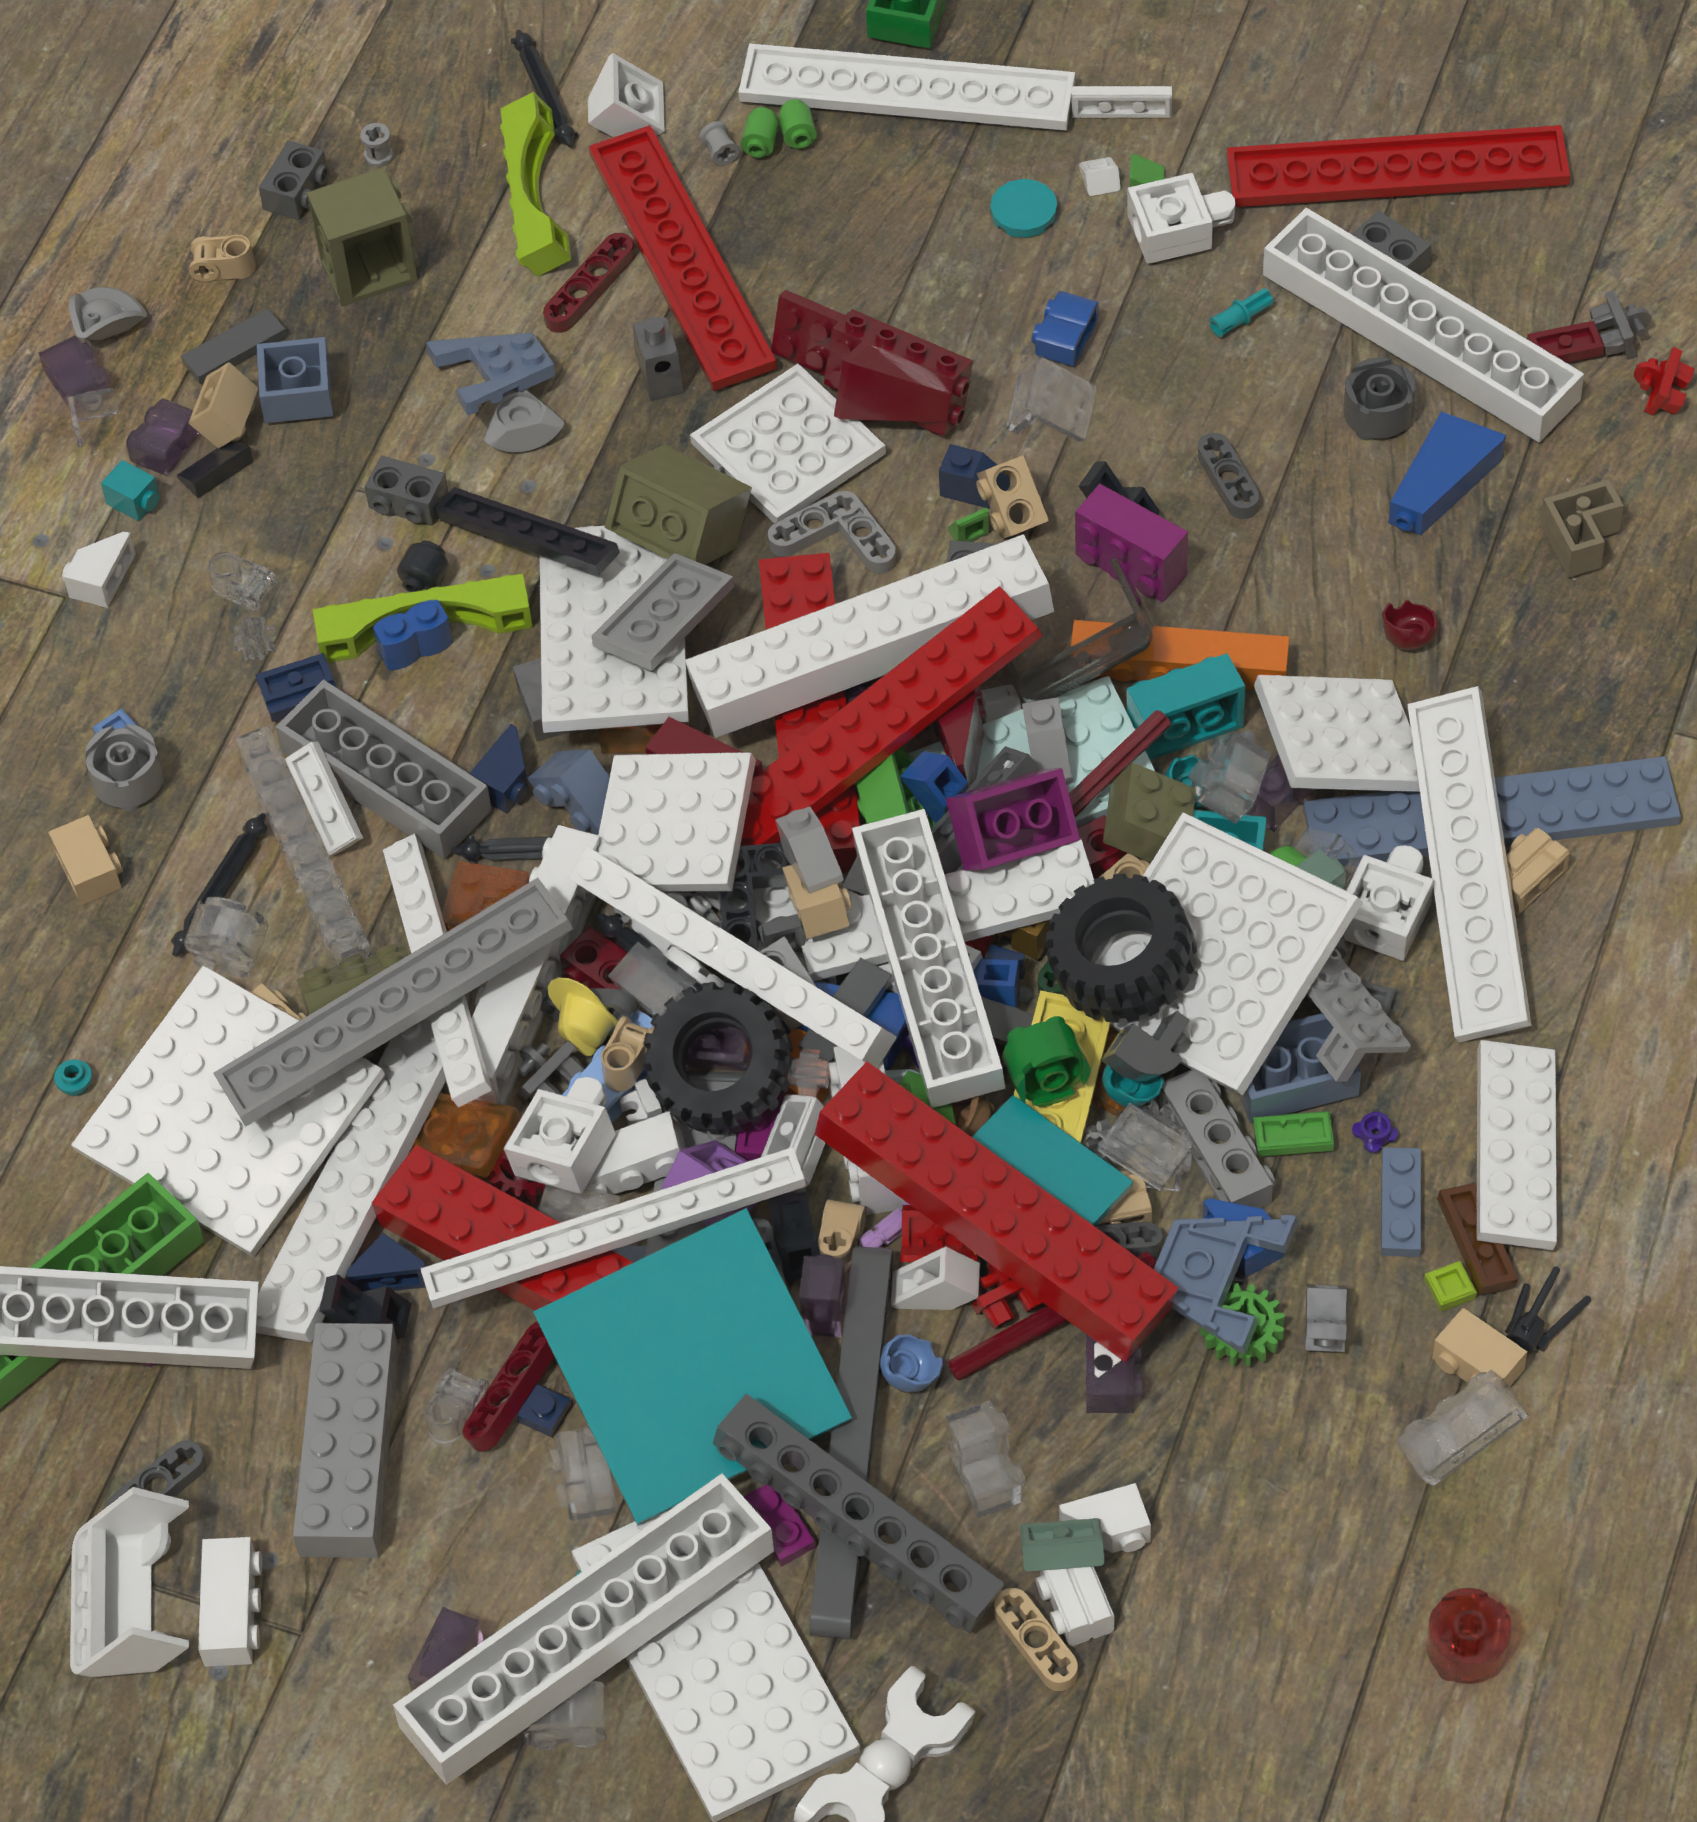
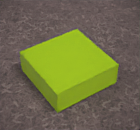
(1450, 1286)

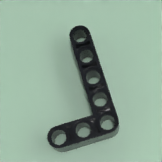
(750, 878)

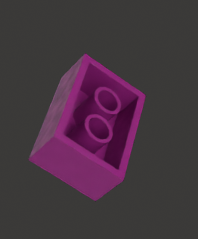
(1143, 543)
(1012, 819)

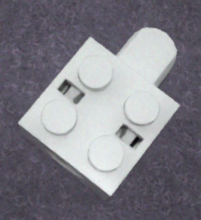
(1175, 218)
(1393, 902)
(562, 1136)

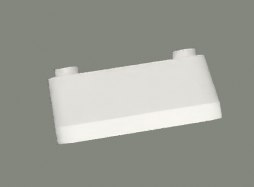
(114, 1587)

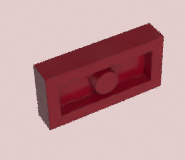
(1570, 342)

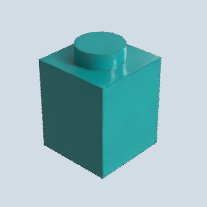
(130, 490)

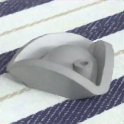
(104, 312)
(521, 423)

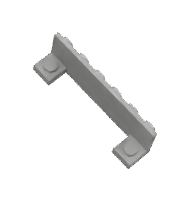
(1356, 1018)

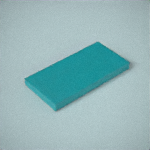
(1054, 1160)

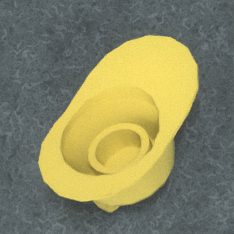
(581, 1015)

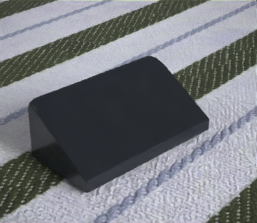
(216, 467)

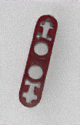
(592, 284)
(490, 1421)

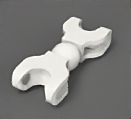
(888, 1761)

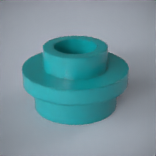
(76, 1085)

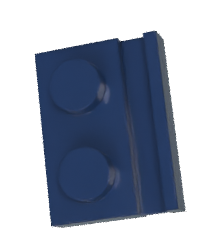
(289, 684)

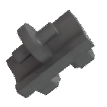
(1621, 337)
(561, 1063)

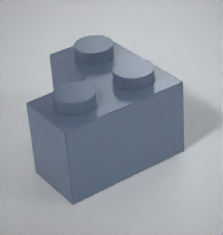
(577, 783)

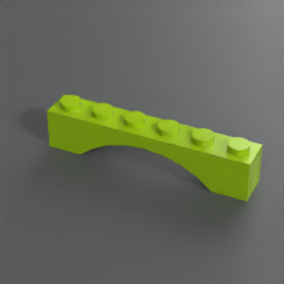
(527, 134)
(493, 603)

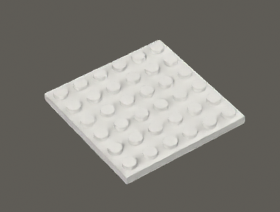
(1258, 943)
(183, 1130)

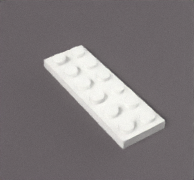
(1516, 1145)

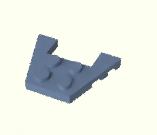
(501, 361)
(1202, 1262)

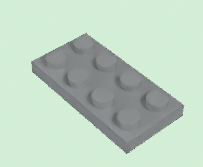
(662, 611)

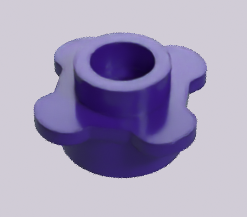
(1378, 1122)

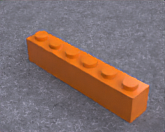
(1184, 647)

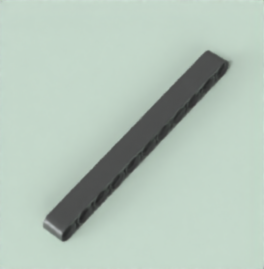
(853, 1442)

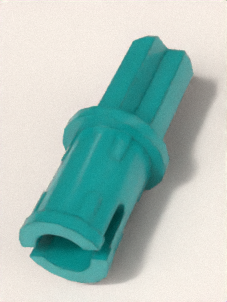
(1240, 312)

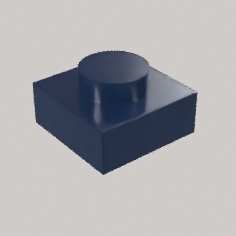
(544, 1410)

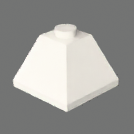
(625, 99)

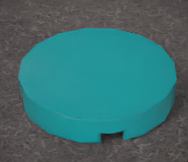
(1023, 208)

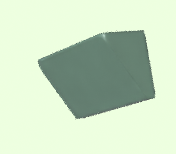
(1062, 1544)

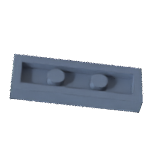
(1401, 1202)

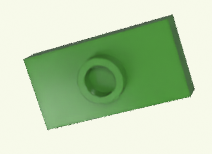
(1293, 1134)

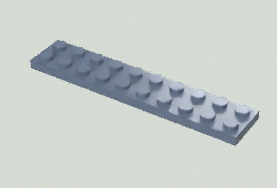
(1556, 801)

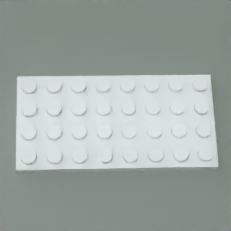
(585, 684)
(736, 1691)

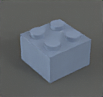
(294, 380)

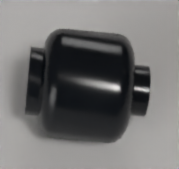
(422, 566)

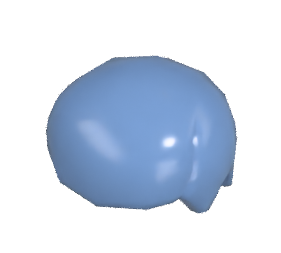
(909, 1363)

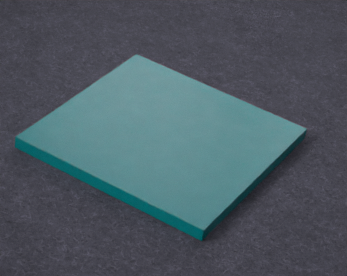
(675, 1348)

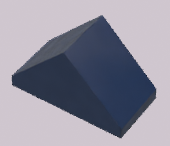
(387, 1265)

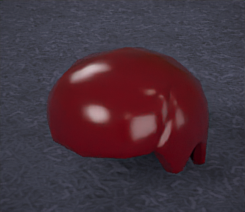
(1409, 625)

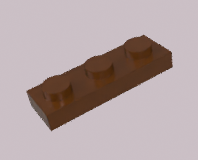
(1485, 1261)

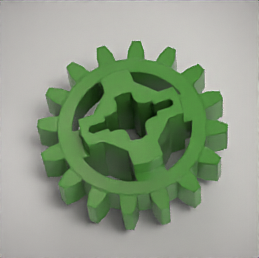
(1267, 1332)

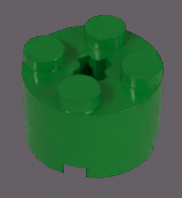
(1045, 1061)

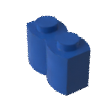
(1065, 328)
(408, 635)

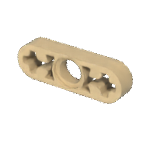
(1036, 1657)

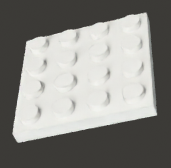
(787, 444)
(1339, 732)
(677, 818)

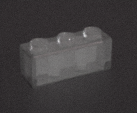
(1461, 1427)

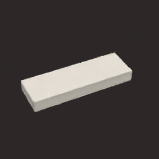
(1121, 101)
(323, 798)

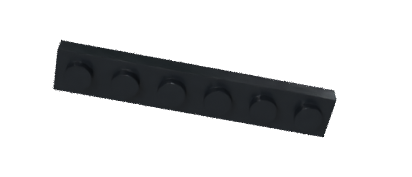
(526, 531)

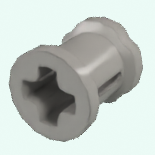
(717, 140)
(374, 144)

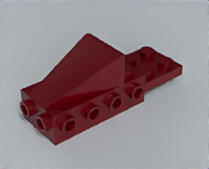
(873, 365)

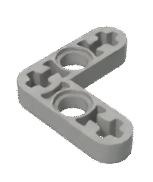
(842, 522)

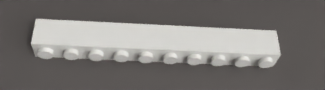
(732, 957)

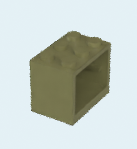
(364, 236)
(677, 506)

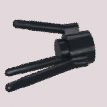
(1528, 1329)

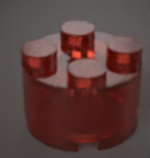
(1464, 1657)

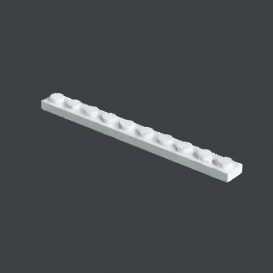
(424, 923)
(613, 1227)

